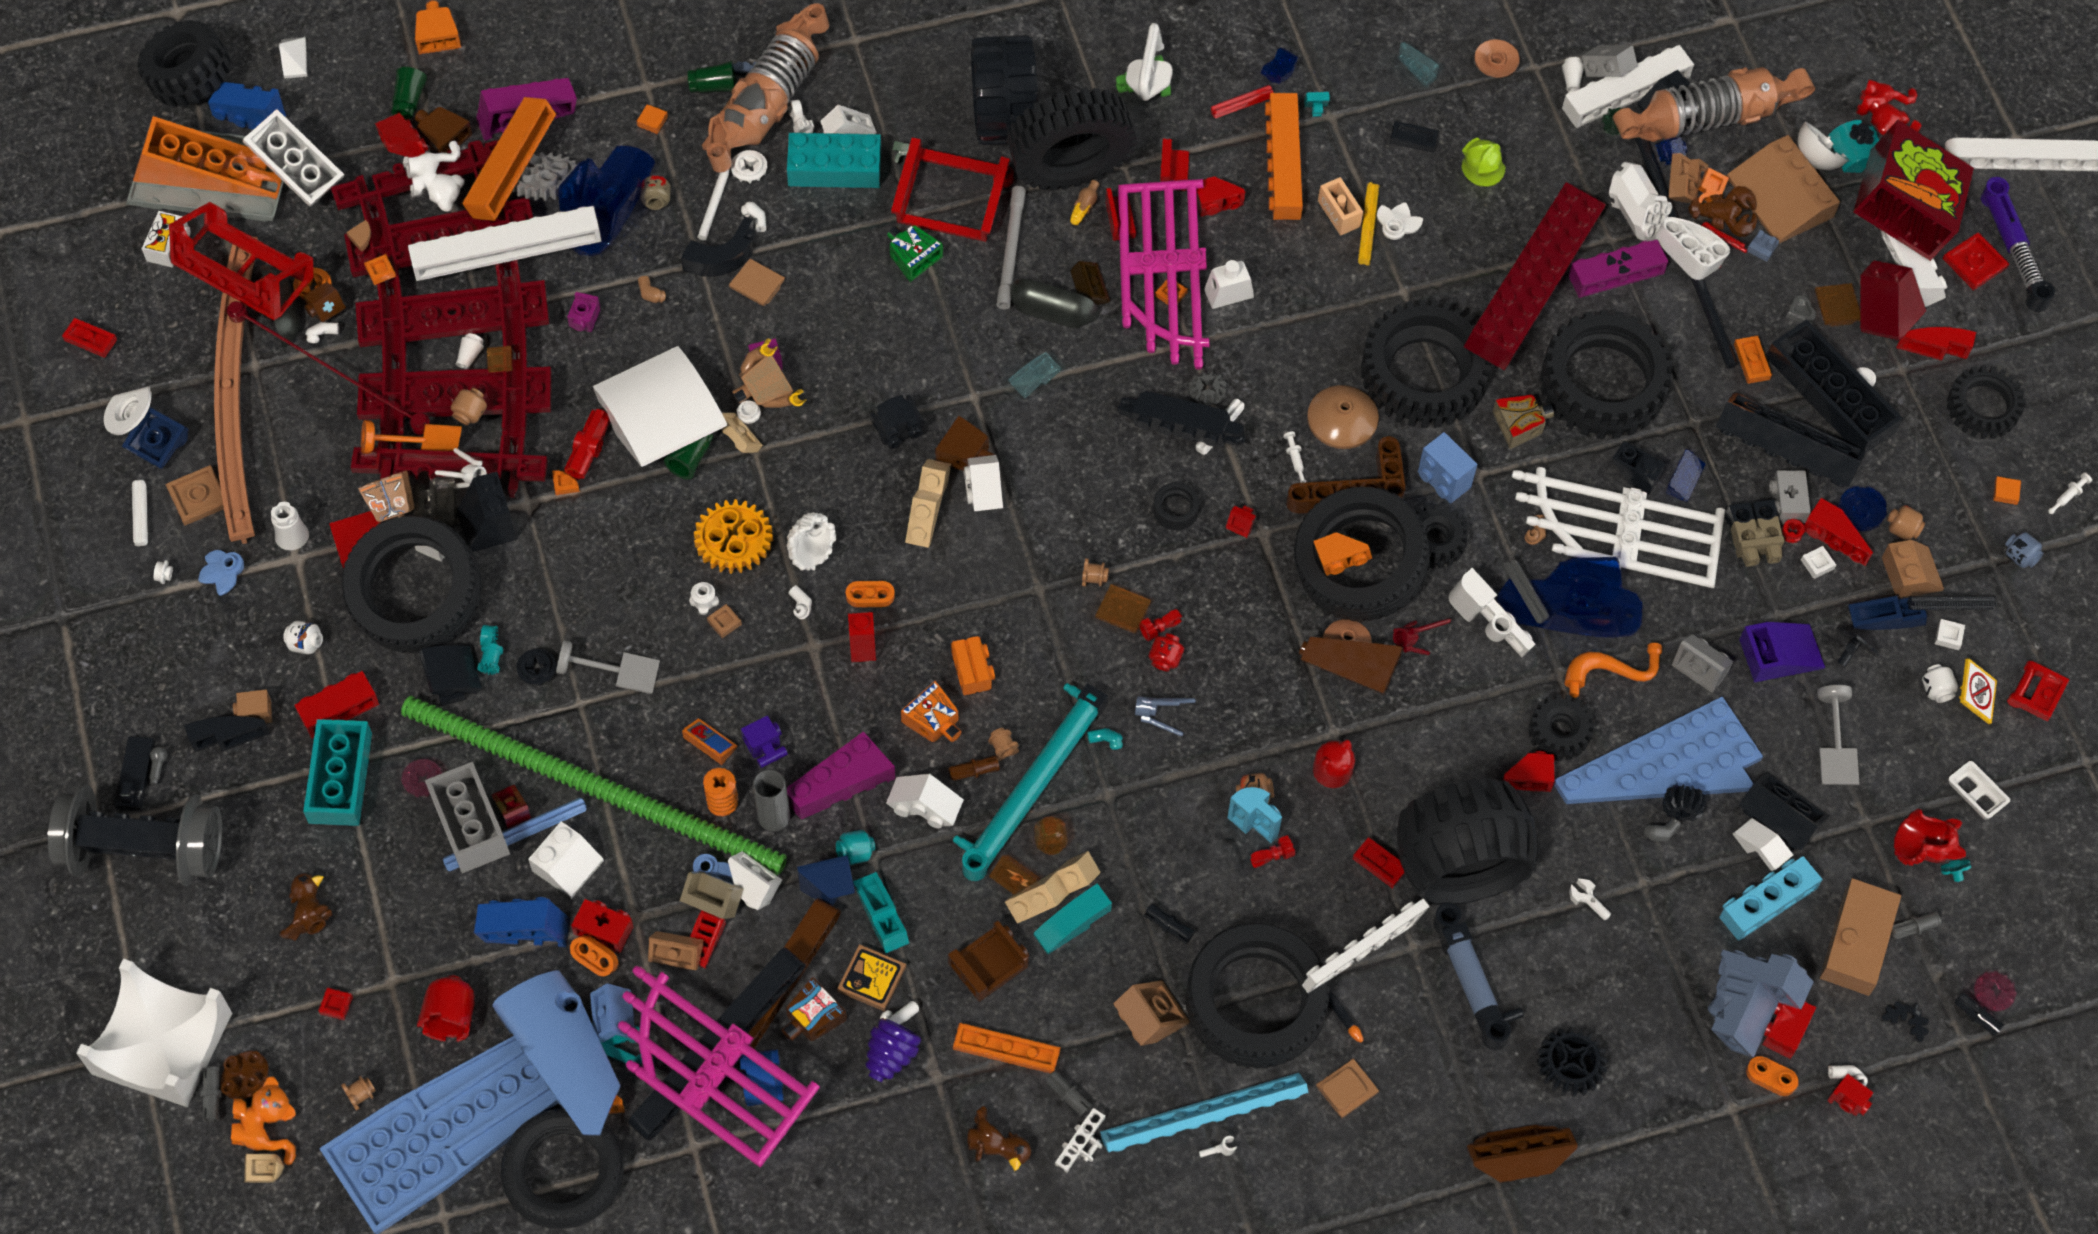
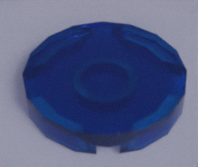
(1863, 507)

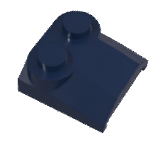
(156, 438)

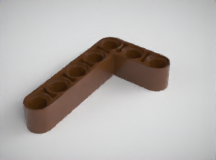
(1385, 462)

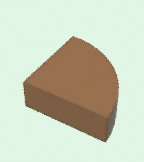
(360, 235)

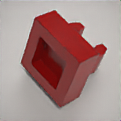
(1241, 520)

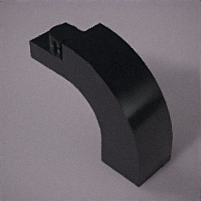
(720, 259)

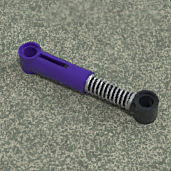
(1997, 199)

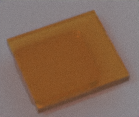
(1838, 304)
(1123, 609)

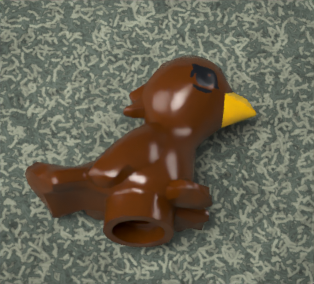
(308, 914)
(990, 1141)

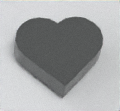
(1801, 310)

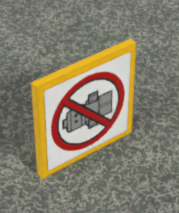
(1978, 691)

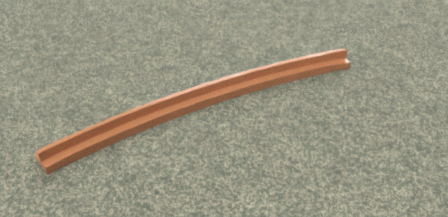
(228, 412)

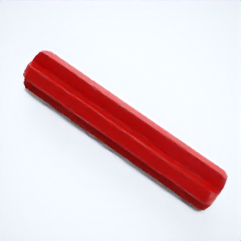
(1241, 101)

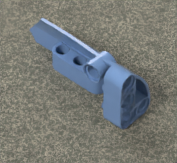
(561, 1047)

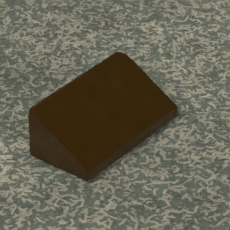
(1090, 282)

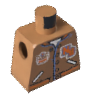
(389, 496)

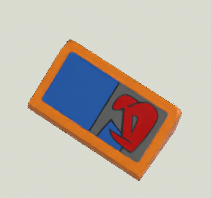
(709, 741)

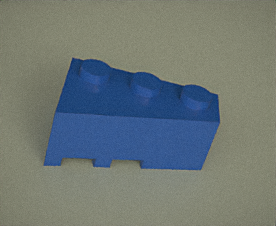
(243, 105)
(522, 920)

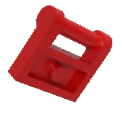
(2045, 695)

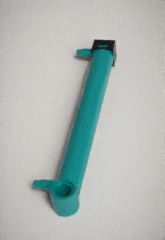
(1089, 706)

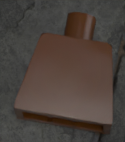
(441, 128)
(961, 443)

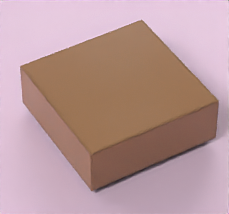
(724, 621)

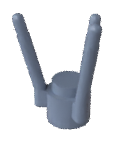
(1148, 706)

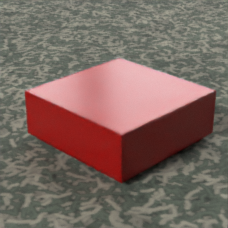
(335, 1004)

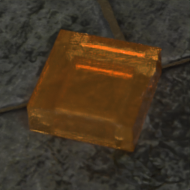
(499, 359)

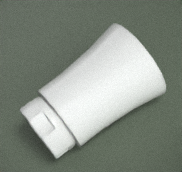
(288, 527)

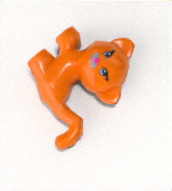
(267, 1106)

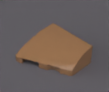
(1685, 178)

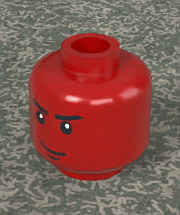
(1166, 652)

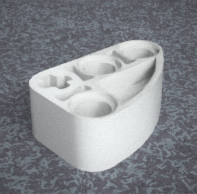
(1692, 246)

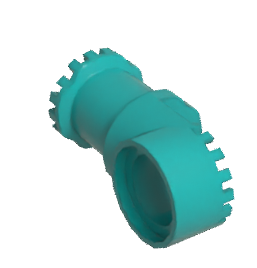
(490, 650)

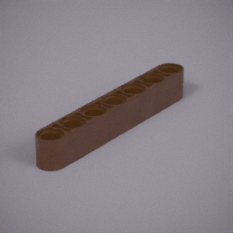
(804, 944)

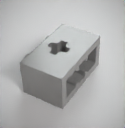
(1609, 61)
(1790, 495)

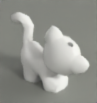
(441, 187)

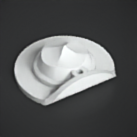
(127, 410)

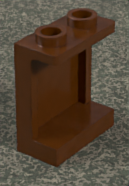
(989, 961)

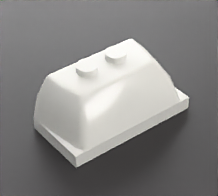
(293, 158)

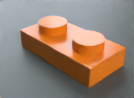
(1752, 359)

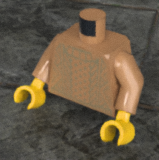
(765, 380)

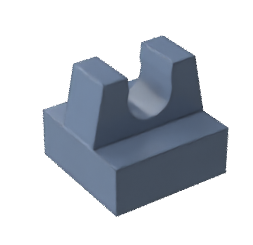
(1763, 245)

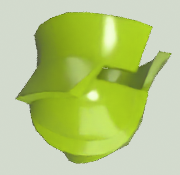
(1483, 162)

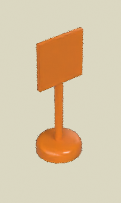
(434, 437)

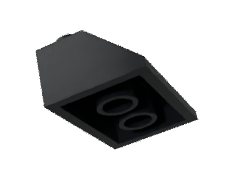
(1783, 811)

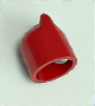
(1334, 763)

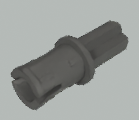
(1916, 925)
(1068, 1093)

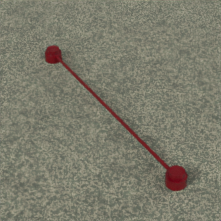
(238, 313)

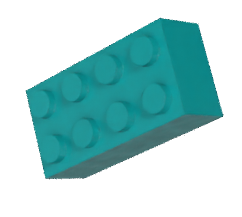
(834, 160)
(337, 772)

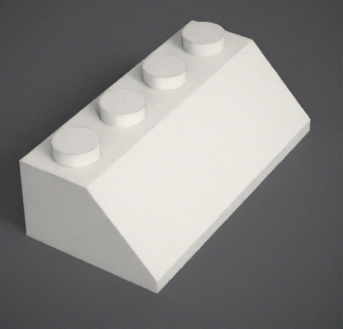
(1929, 283)

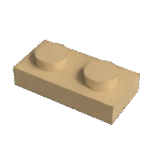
(740, 434)

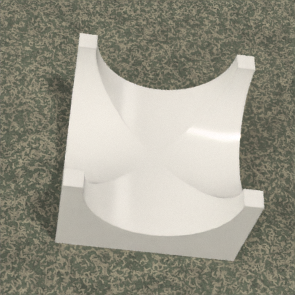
(157, 1037)

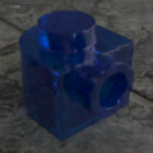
(1670, 146)

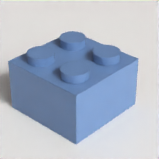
(1447, 468)

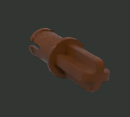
(974, 768)

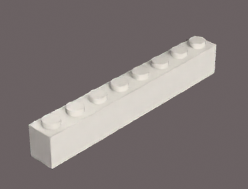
(504, 243)

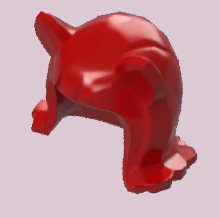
(1927, 839)

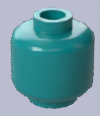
(856, 846)

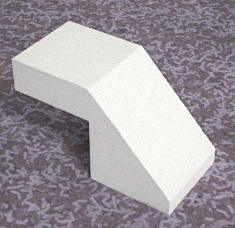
(1768, 844)

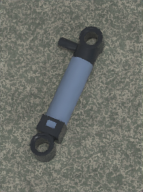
(1456, 942)

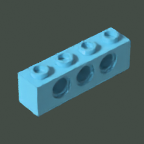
(1743, 922)

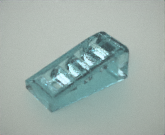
(1419, 65)

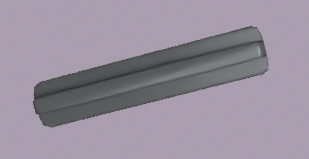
(1527, 591)

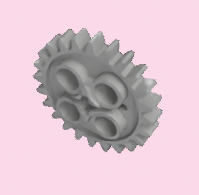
(544, 176)

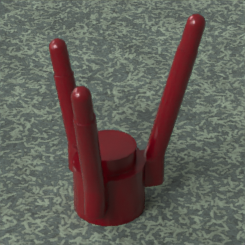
(1408, 636)

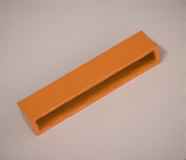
(1285, 156)
(509, 159)

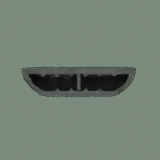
(1053, 303)
(289, 323)

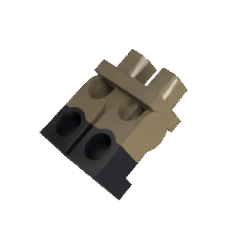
(1755, 531)

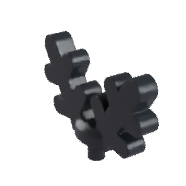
(1917, 1020)

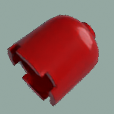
(447, 1009)

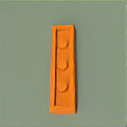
(1006, 1048)

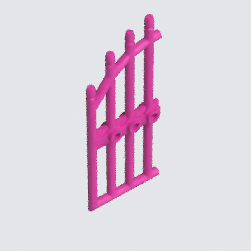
(1163, 261)
(712, 1072)

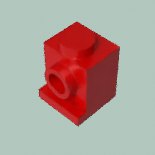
(1852, 1096)

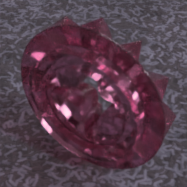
(421, 767)
(1986, 996)

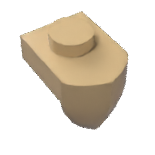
(262, 1168)

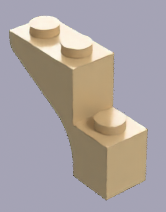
(927, 502)
(1053, 888)

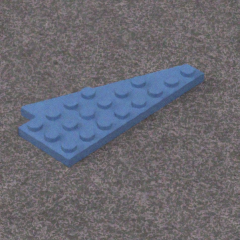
(1695, 750)

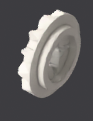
(753, 159)

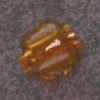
(1050, 835)

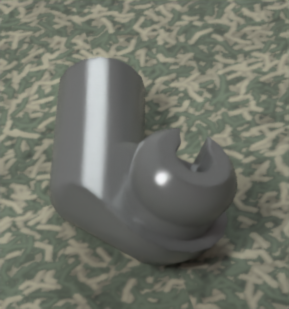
(1662, 833)

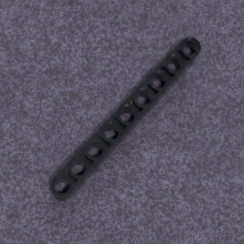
(744, 1013)

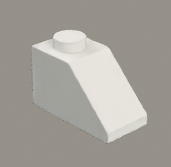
(847, 121)
(756, 880)

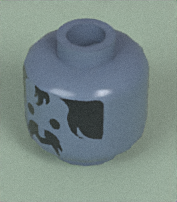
(2024, 550)

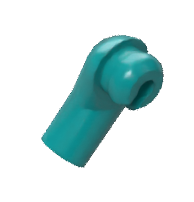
(1114, 738)

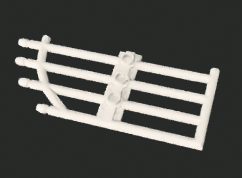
(1628, 529)

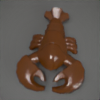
(1727, 211)

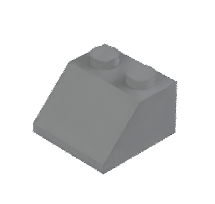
(1702, 662)

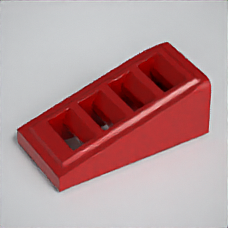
(716, 932)

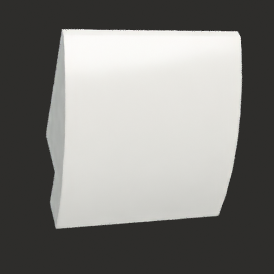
(659, 406)

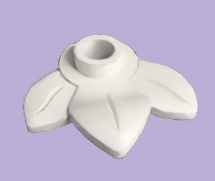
(1398, 219)

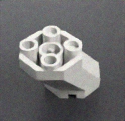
(1639, 201)

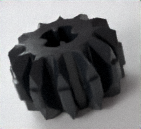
(1684, 803)

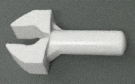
(1588, 898)

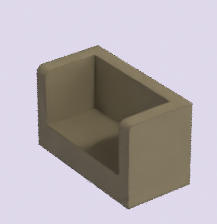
(711, 894)

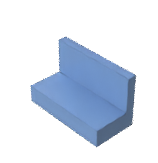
(608, 1010)

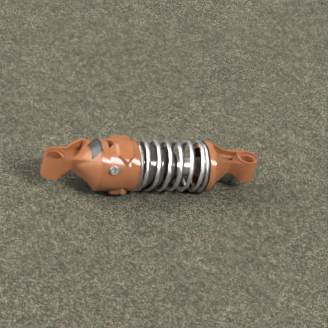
(1733, 99)

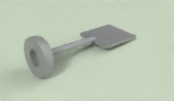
(635, 672)
(1837, 764)

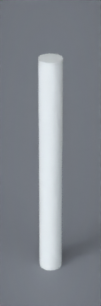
(713, 204)

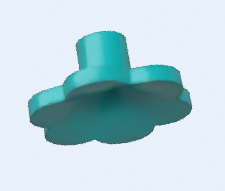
(1956, 868)

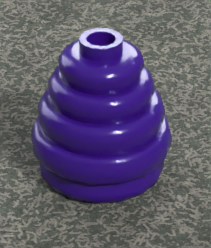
(890, 1049)

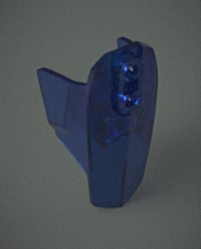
(610, 190)
(1577, 596)

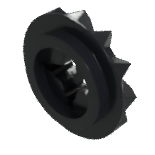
(527, 661)

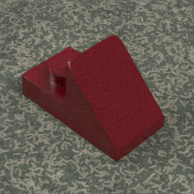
(511, 806)

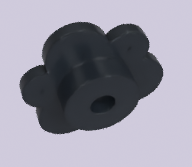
(1861, 134)

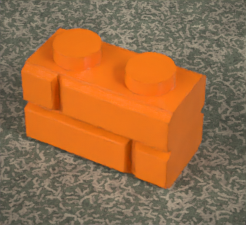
(972, 666)

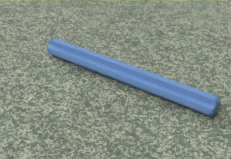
(532, 826)

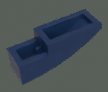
(1885, 614)

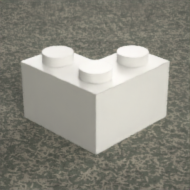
(925, 797)

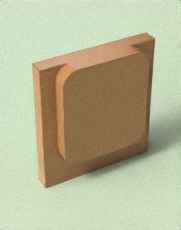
(757, 282)
(1347, 1088)

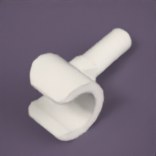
(1222, 1148)

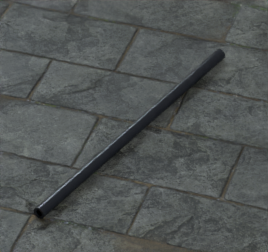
(1699, 285)

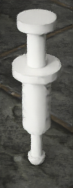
(1294, 451)
(2074, 489)

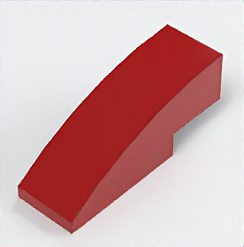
(1938, 341)

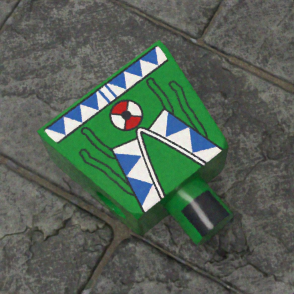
(914, 250)

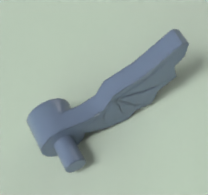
(742, 67)

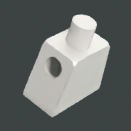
(1228, 284)

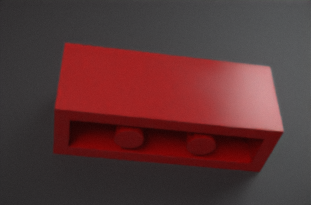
(337, 702)

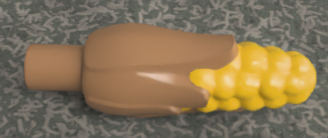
(1084, 203)

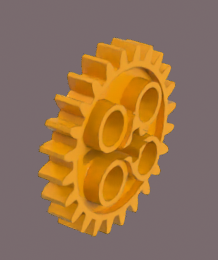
(752, 545)

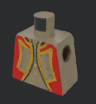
(1521, 418)

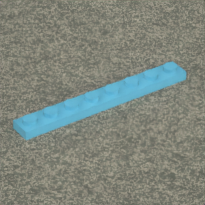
(1210, 1110)

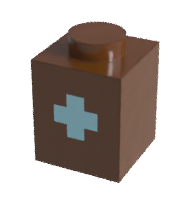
(323, 302)

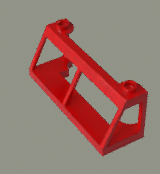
(261, 295)

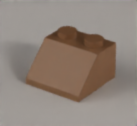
(1911, 569)
(1150, 1012)

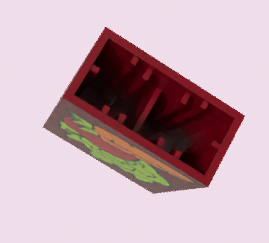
(1914, 190)

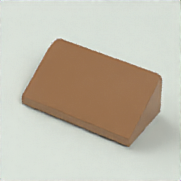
(675, 950)

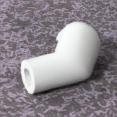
(757, 213)
(321, 328)
(803, 604)
(903, 1014)
(1841, 1071)

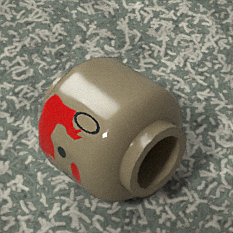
(655, 192)

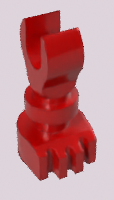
(1150, 630)
(1284, 849)

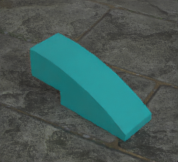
(881, 912)
(1073, 919)

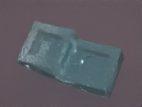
(1034, 373)

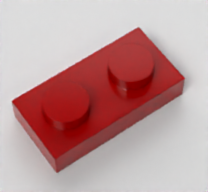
(89, 337)
(1379, 862)

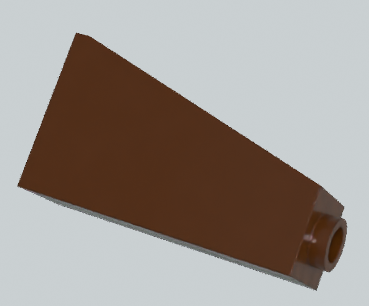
(1358, 662)

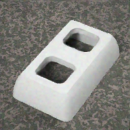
(1984, 785)

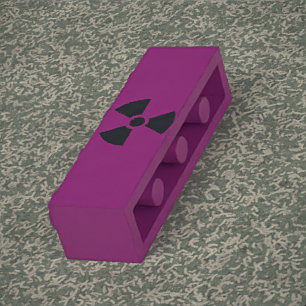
(1618, 268)

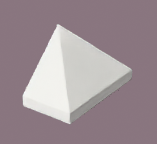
(293, 57)

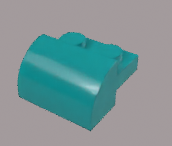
(1856, 153)

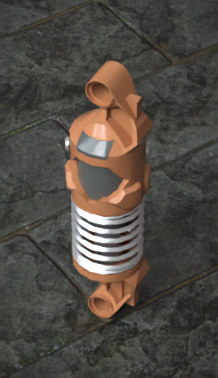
(765, 91)

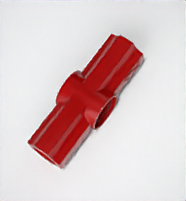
(587, 444)

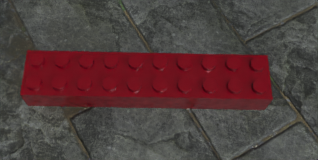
(1534, 276)

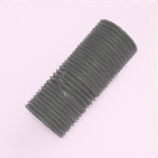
(771, 800)

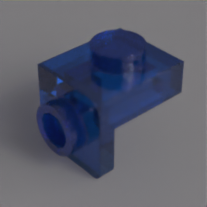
(1280, 67)

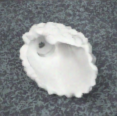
(808, 543)

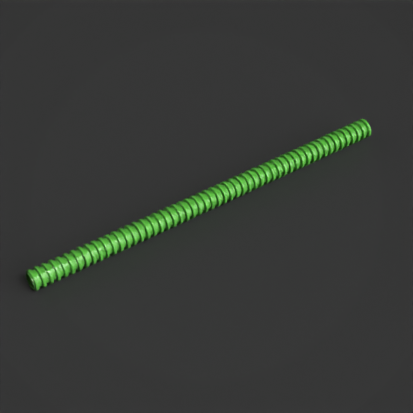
(590, 783)

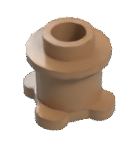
(1094, 573)
(1003, 743)
(359, 1091)

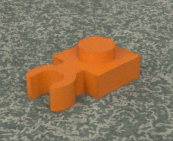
(1711, 184)

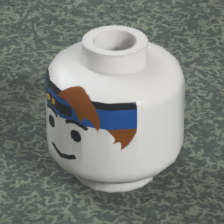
(303, 637)

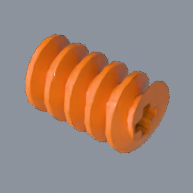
(720, 791)

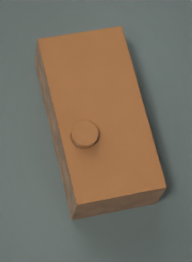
(1860, 937)

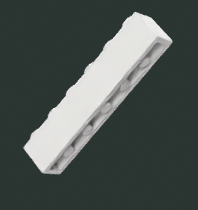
(1614, 92)

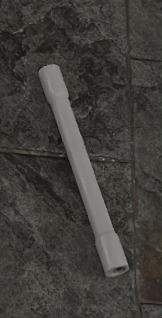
(1016, 206)

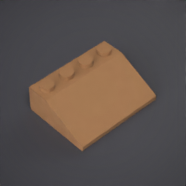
(1786, 189)

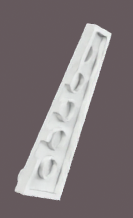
(1373, 939)

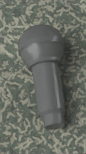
(158, 757)

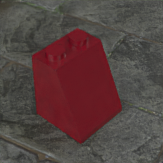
(1889, 300)

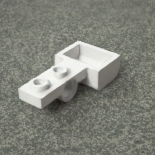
(1474, 597)

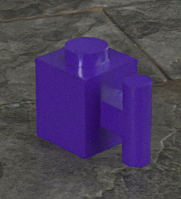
(762, 738)

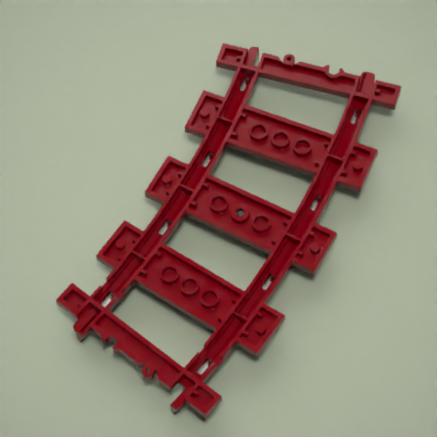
(421, 317)

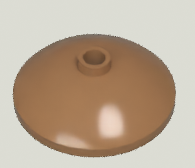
(1342, 427)

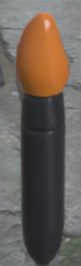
(1345, 1018)

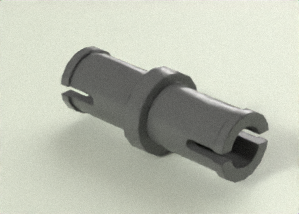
(210, 1094)

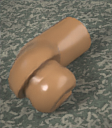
(650, 293)
(1536, 534)

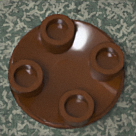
(243, 1074)

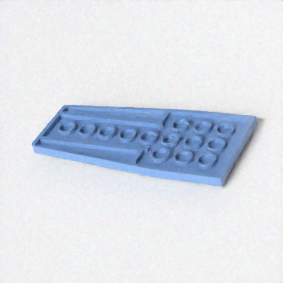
(436, 1133)

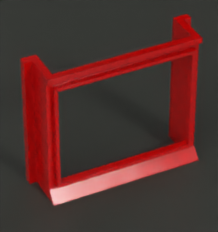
(910, 168)

